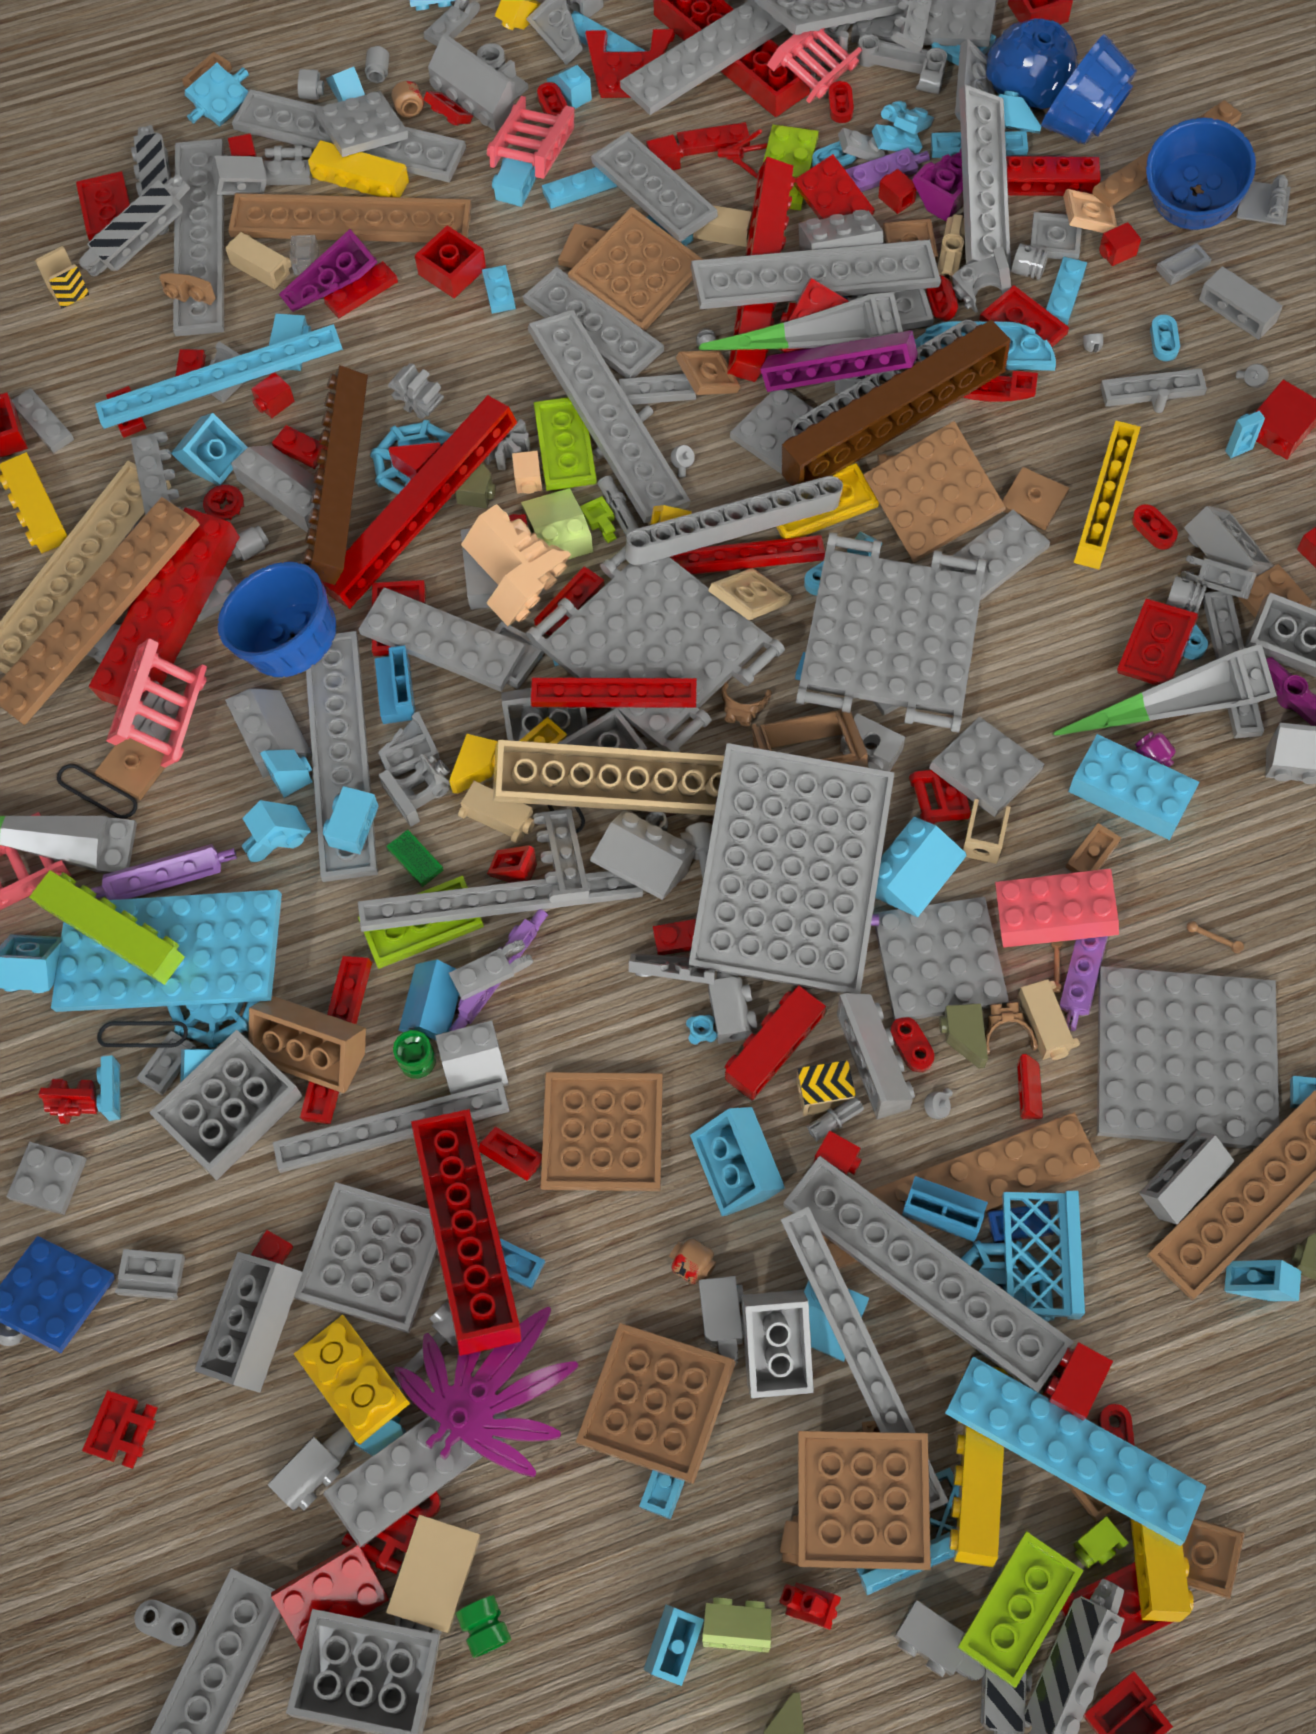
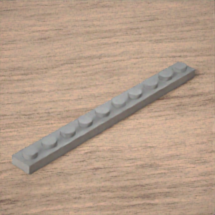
(485, 901)
(852, 1333)

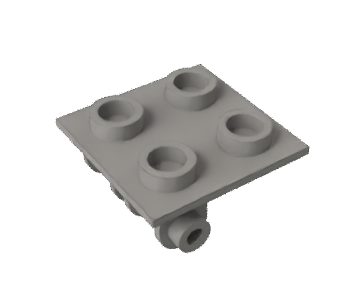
(1266, 202)

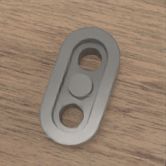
(164, 1623)

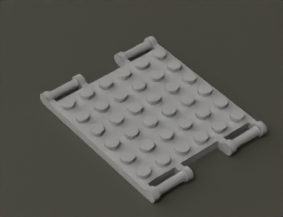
(656, 625)
(892, 632)

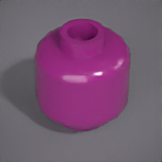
(1156, 748)

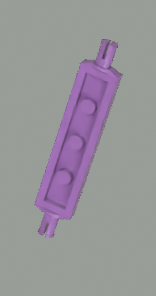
(870, 173)
(163, 873)
(1082, 978)
(472, 1006)

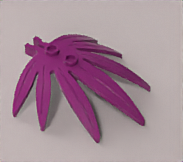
(471, 1402)

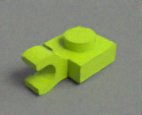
(600, 516)

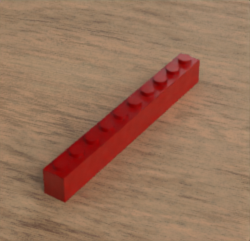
(764, 237)
(421, 499)

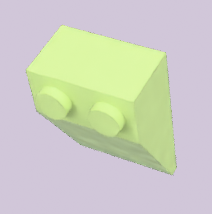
(559, 522)
(737, 1626)

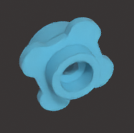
(697, 1022)

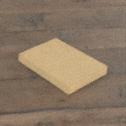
(750, 593)
(433, 1574)

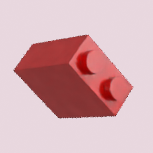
(1288, 419)

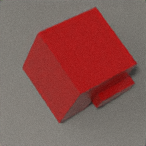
(1127, 1710)

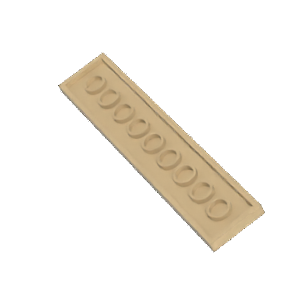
(72, 564)

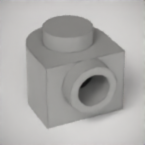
(310, 84)

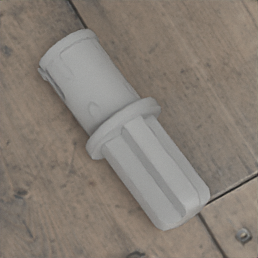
(834, 1118)

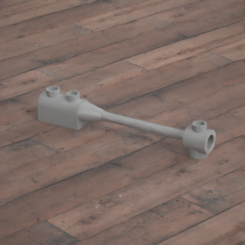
(728, 993)
(319, 1461)

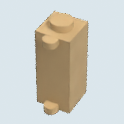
(729, 227)
(258, 260)
(505, 817)
(1046, 1020)

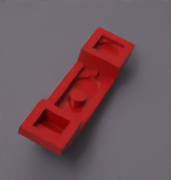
(1003, 388)

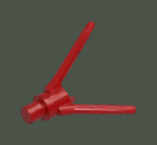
(736, 152)

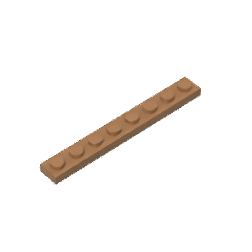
(1134, 174)

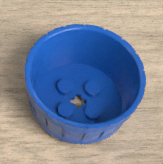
(1091, 93)
(1200, 154)
(270, 609)

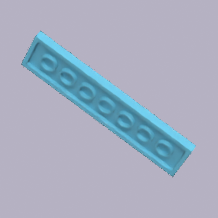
(1077, 1451)

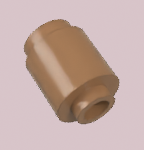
(790, 1542)

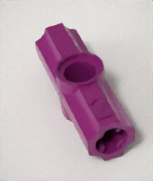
(1302, 702)

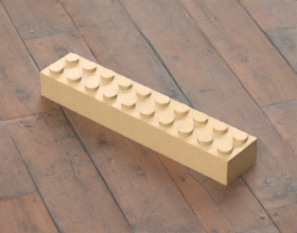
(606, 777)

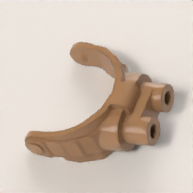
(742, 712)
(1004, 1014)

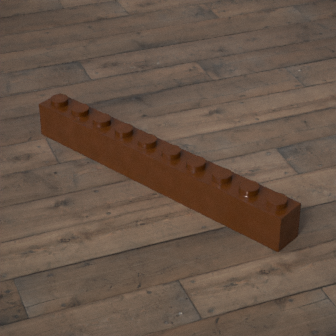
(335, 474)

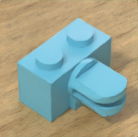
(273, 827)

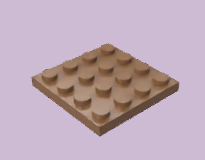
(636, 268)
(934, 491)
(602, 1131)
(656, 1403)
(863, 1500)

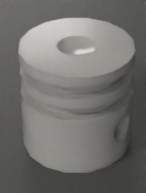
(492, 55)
(1029, 261)
(1186, 594)

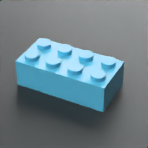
(1133, 786)

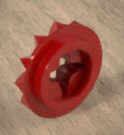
(217, 496)

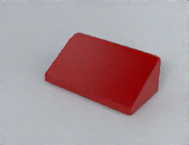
(1029, 1088)

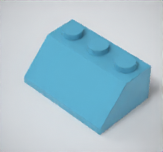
(917, 866)
(737, 1160)

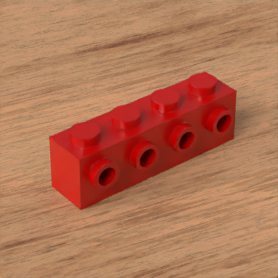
(1051, 175)
(774, 1043)

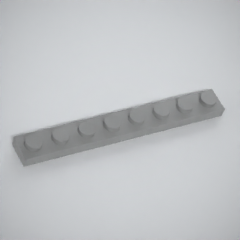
(384, 1127)

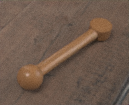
(1056, 946)
(1237, 946)

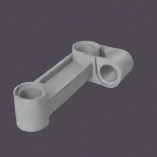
(927, 63)

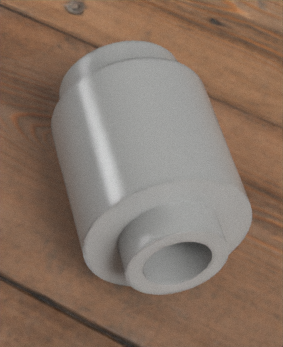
(377, 64)
(250, 543)

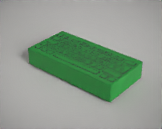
(415, 858)

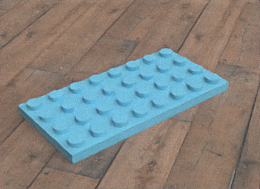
(225, 944)

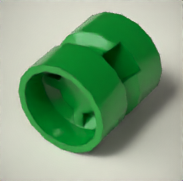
(414, 1054)
(483, 1626)

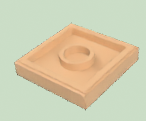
(1088, 212)

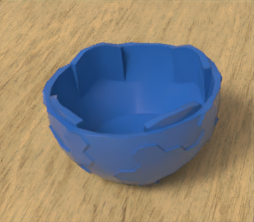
(1033, 61)

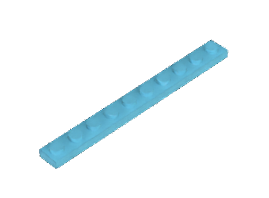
(218, 376)

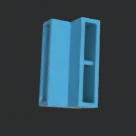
(395, 686)
(430, 1000)
(945, 1209)

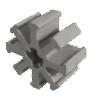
(416, 391)
(514, 442)

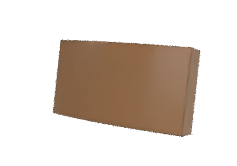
(184, 286)

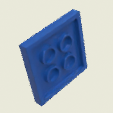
(51, 1293)

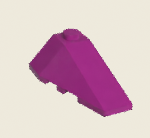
(941, 185)
(337, 267)

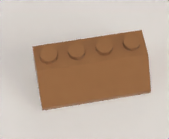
(307, 1042)

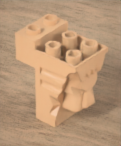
(515, 561)

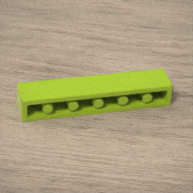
(108, 927)

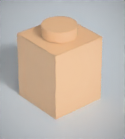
(527, 472)

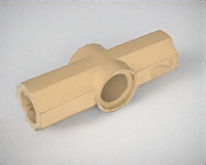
(952, 247)

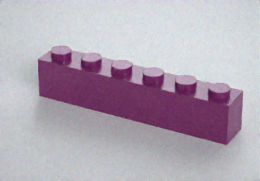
(839, 361)

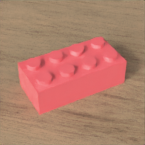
(1057, 908)

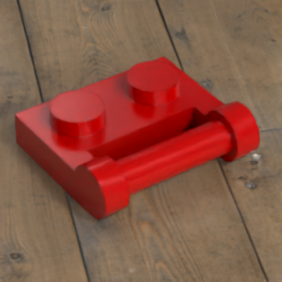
(951, 802)

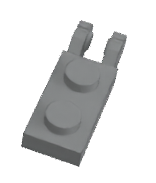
(452, 21)
(1221, 577)
(489, 970)

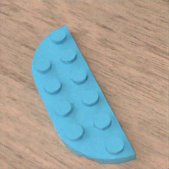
(1026, 348)

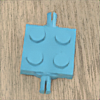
(217, 94)

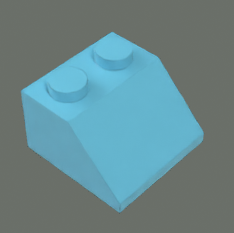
(209, 449)
(29, 962)
(820, 1330)

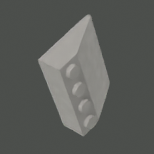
(226, 1104)
(364, 1675)

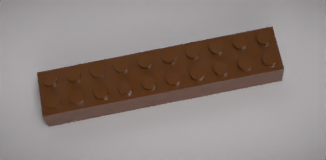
(896, 405)

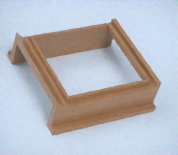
(812, 728)

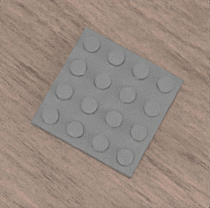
(940, 958)
(370, 1258)

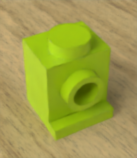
(1098, 1543)

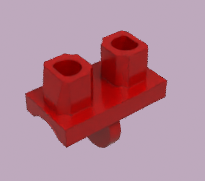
(68, 1102)
(810, 1604)

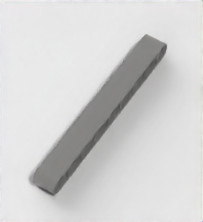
(870, 382)
(732, 520)

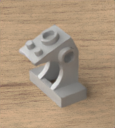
(979, 274)
(400, 791)

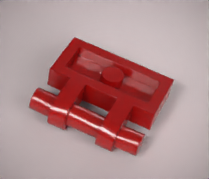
(111, 1426)
(397, 1536)

